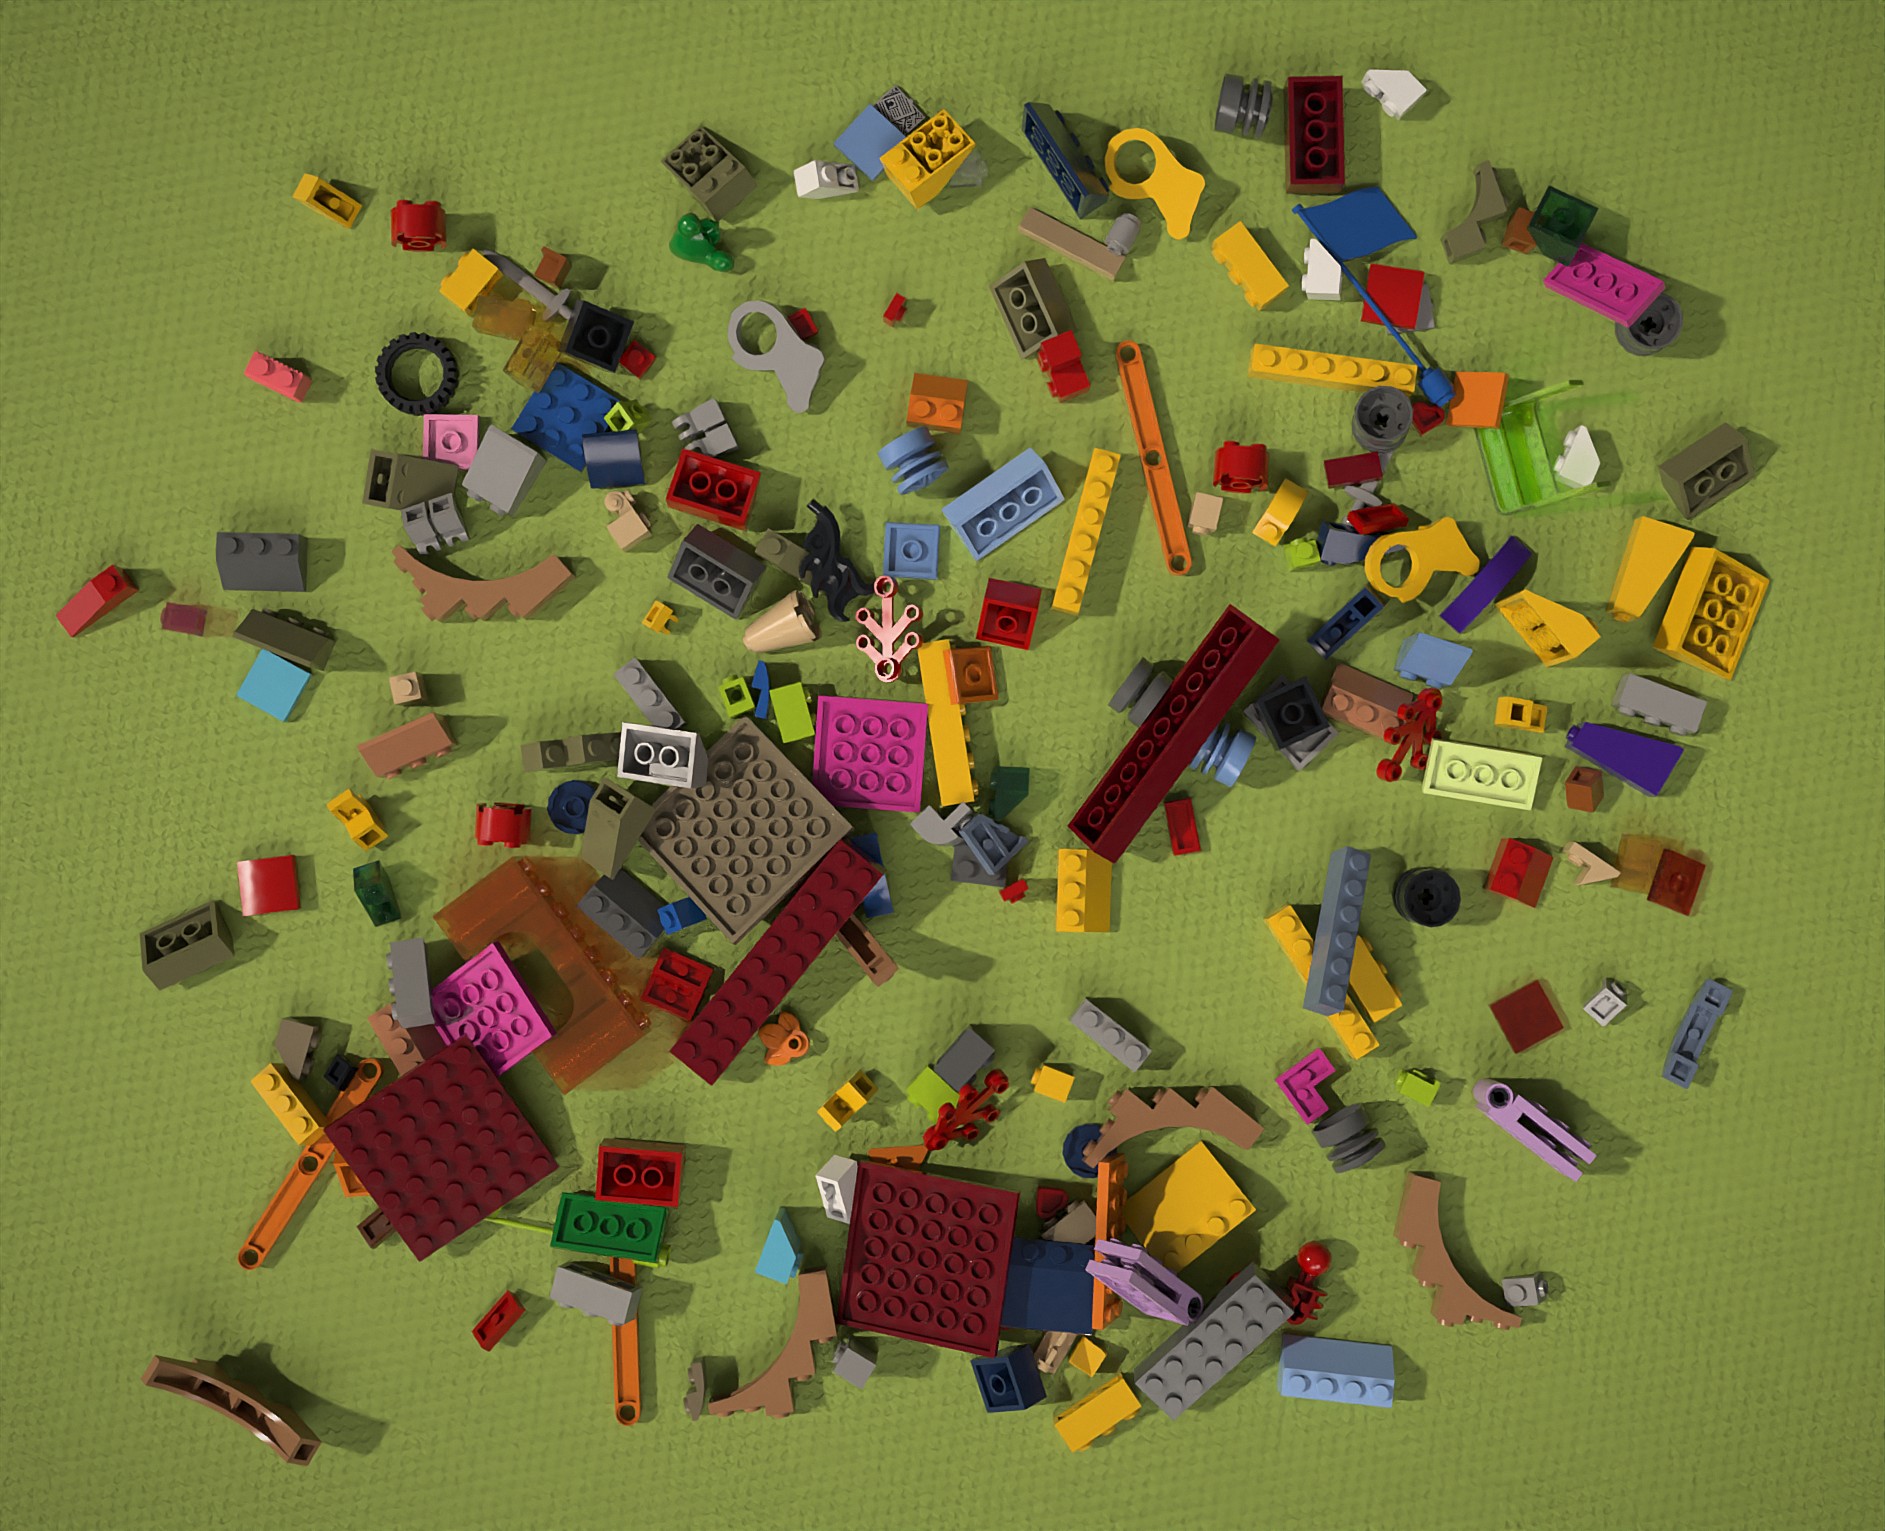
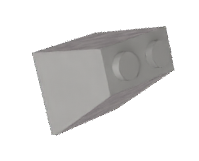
(502, 472)

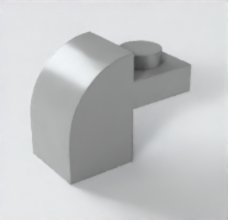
(940, 830)

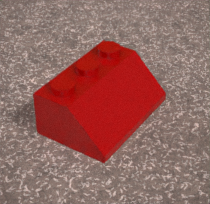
(713, 489)
(640, 1172)

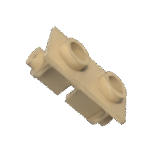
(1052, 1350)

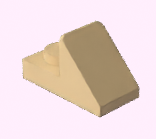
(1594, 867)

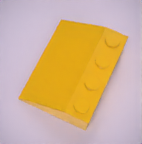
(1711, 612)
(1547, 627)
(1186, 1208)

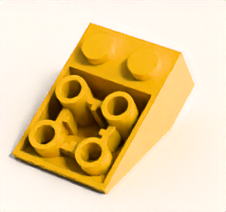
(927, 158)

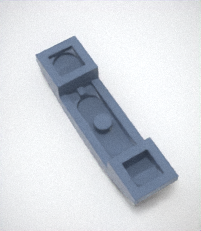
(1693, 1032)

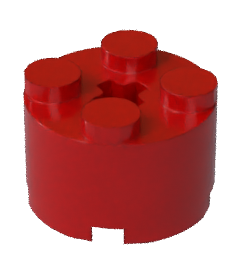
(418, 226)
(1241, 467)
(503, 823)

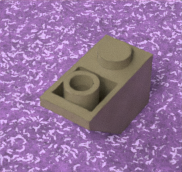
(296, 1045)
(1073, 1226)

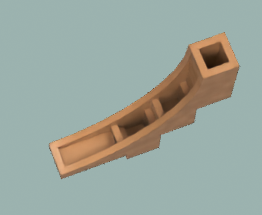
(446, 594)
(1133, 1117)
(1453, 1298)
(774, 1387)
(240, 1401)

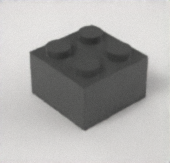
(964, 1058)

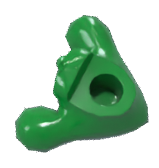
(696, 241)

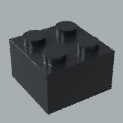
(595, 336)
(1290, 714)

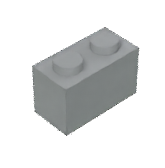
(854, 1361)

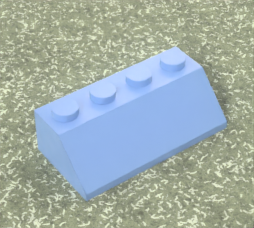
(1003, 504)
(1336, 1370)

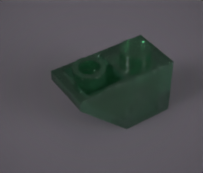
(1010, 787)
(376, 893)

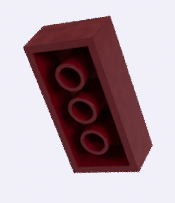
(1314, 134)

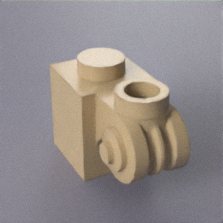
(630, 526)

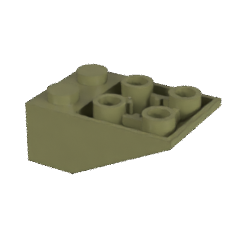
(709, 173)
(405, 481)
(613, 827)

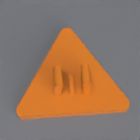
(901, 1156)

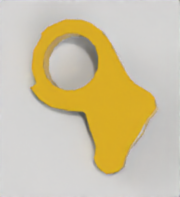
(1170, 185)
(1430, 548)

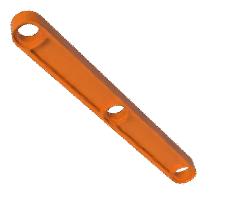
(1149, 439)
(299, 1179)
(626, 1350)

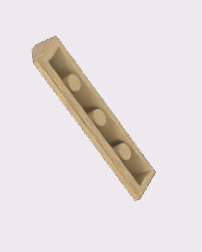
(1070, 243)

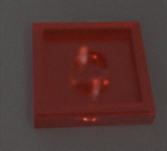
(1676, 882)
(1525, 1016)

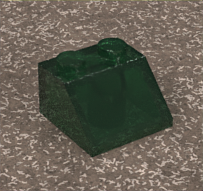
(1560, 224)

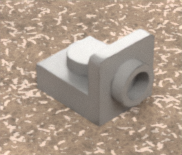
(1606, 1001)

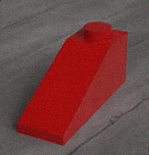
(96, 599)

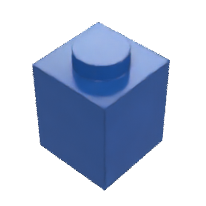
(680, 915)

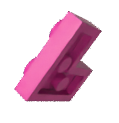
(1299, 1084)

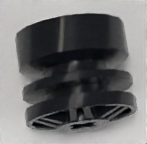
(1441, 901)

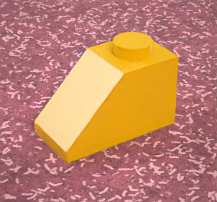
(327, 200)

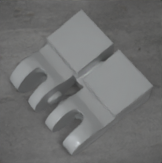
(711, 420)
(423, 525)

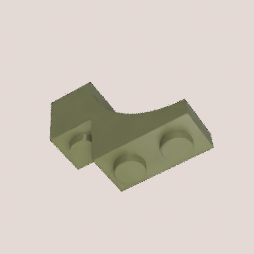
(1488, 206)
(570, 751)

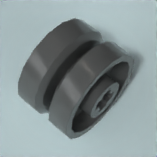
(1140, 692)

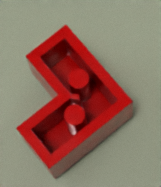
(1062, 363)

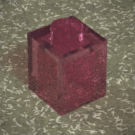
(183, 619)

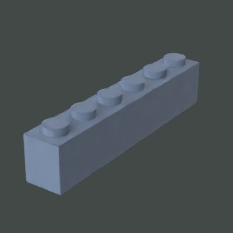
(1337, 931)

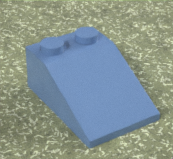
(1431, 660)

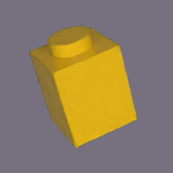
(1052, 1082)

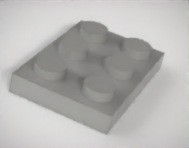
(1303, 751)

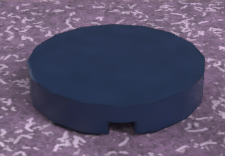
(570, 805)
(1074, 1145)

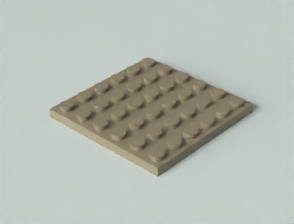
(744, 833)

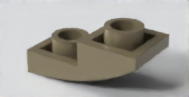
(696, 1395)

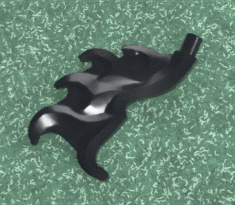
(828, 569)

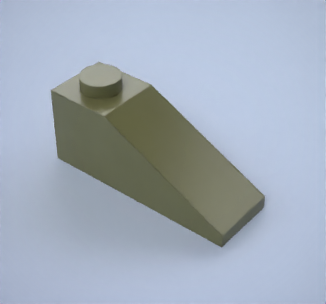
(783, 555)

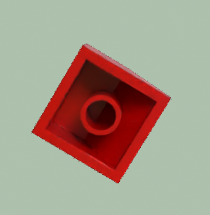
(1008, 614)
(1518, 872)

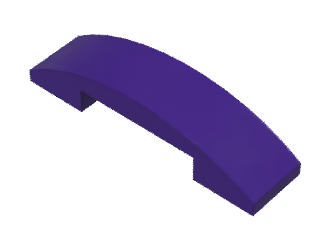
(1486, 585)

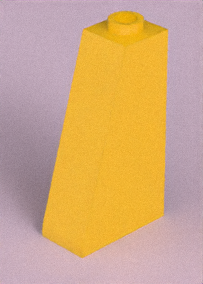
(1646, 563)

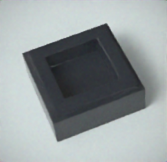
(341, 1072)

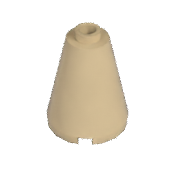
(783, 625)

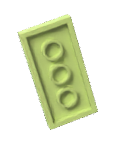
(1481, 774)

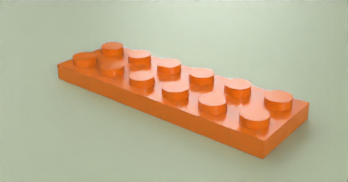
(1109, 1224)

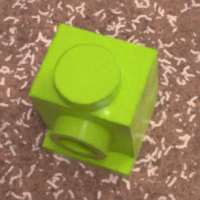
(633, 413)
(1301, 554)
(733, 707)
(1416, 1087)

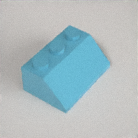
(781, 1251)

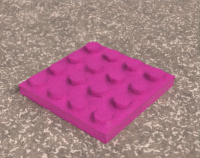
(870, 752)
(493, 1008)

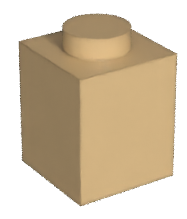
(1204, 514)
(408, 688)

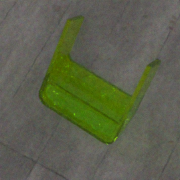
(1519, 460)

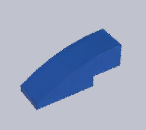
(878, 899)

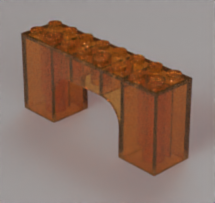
(603, 1014)

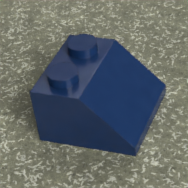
(1009, 1379)

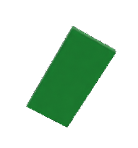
(609, 1228)

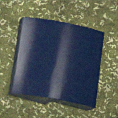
(613, 458)

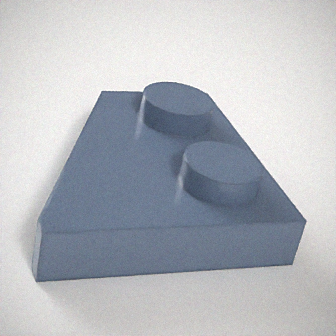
(991, 842)

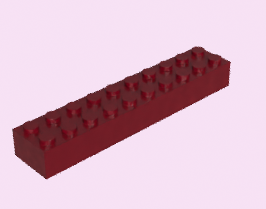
(1172, 733)
(778, 960)

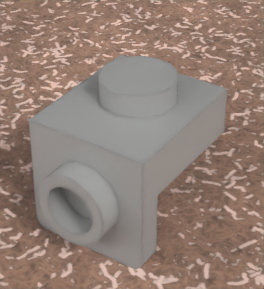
(1525, 1290)

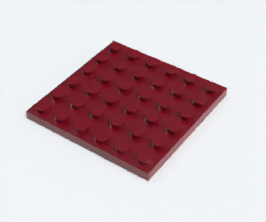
(441, 1147)
(928, 1258)

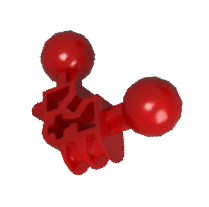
(1313, 1259)

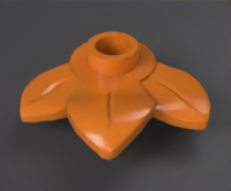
(780, 1037)

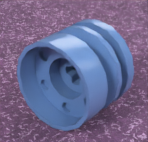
(912, 459)
(1225, 753)

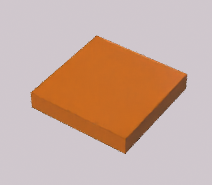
(1478, 399)
(970, 675)

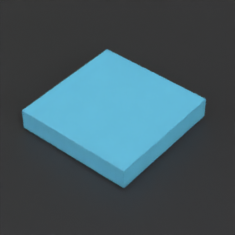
(274, 685)

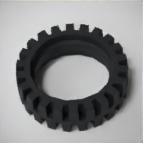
(394, 351)

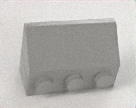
(662, 756)

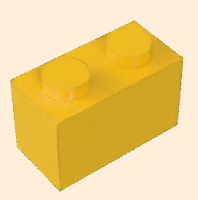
(471, 278)

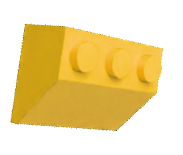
(1082, 891)

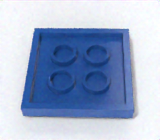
(563, 413)

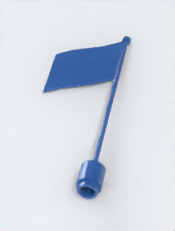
(1360, 226)

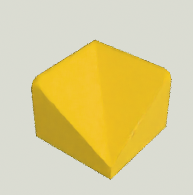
(1087, 1356)

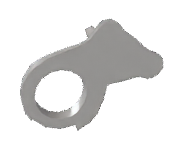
(792, 359)

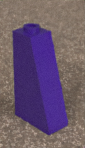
(1629, 757)

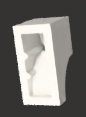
(837, 1187)

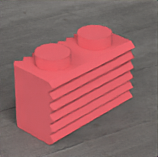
(278, 376)

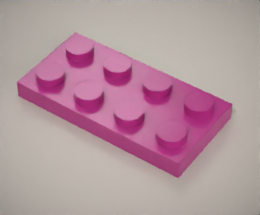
(1605, 285)

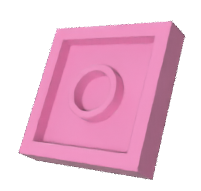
(451, 439)

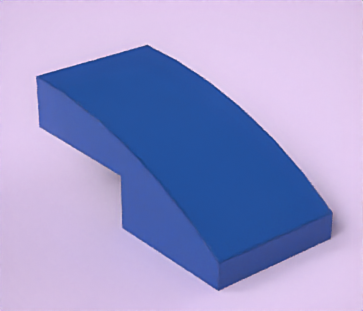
(762, 682)

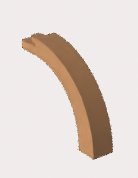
(864, 947)

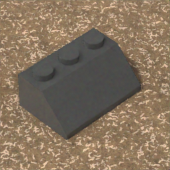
(262, 561)
(716, 571)
(624, 912)

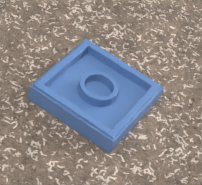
(868, 140)
(911, 550)

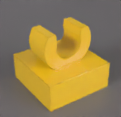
(658, 617)

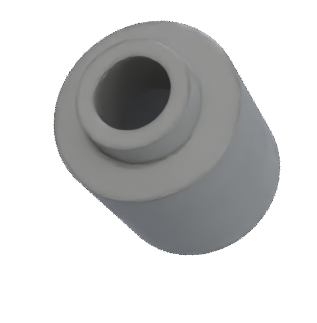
(1123, 234)

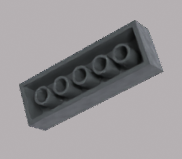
(1215, 1343)

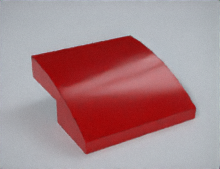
(1395, 293)
(268, 885)
(676, 984)

